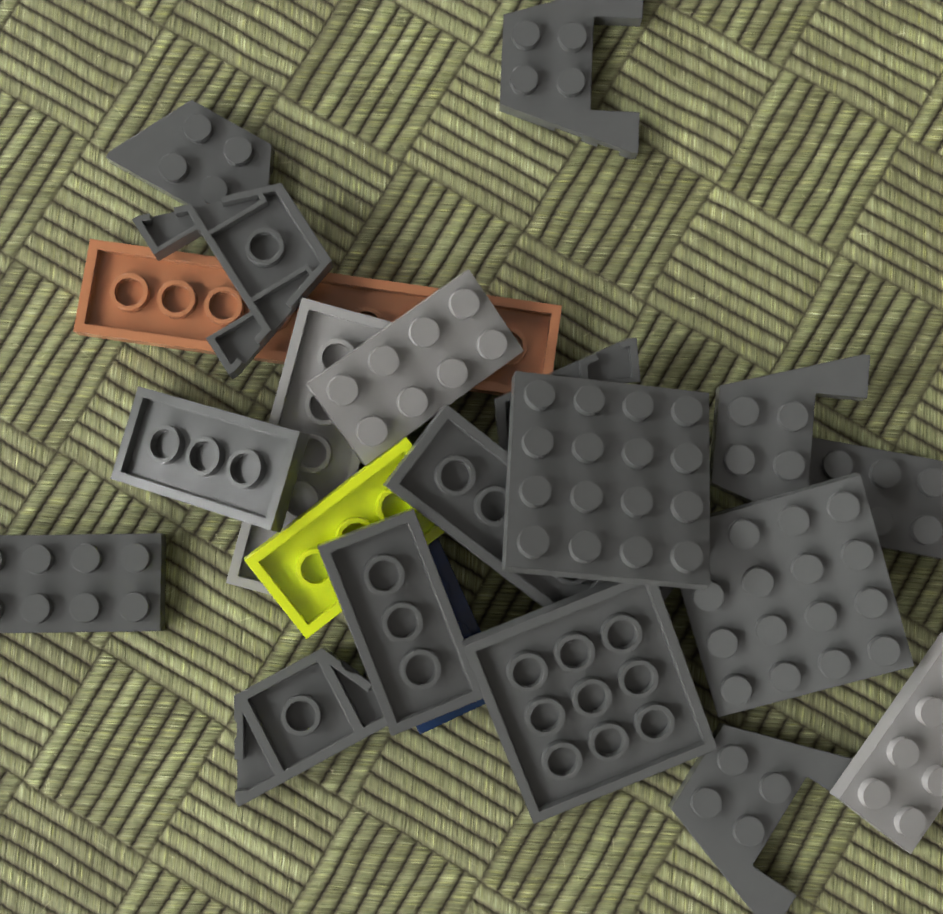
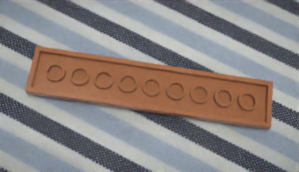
(190, 297)

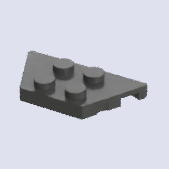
(196, 156)
(300, 721)

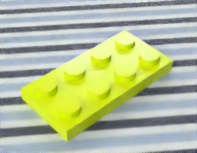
(290, 559)

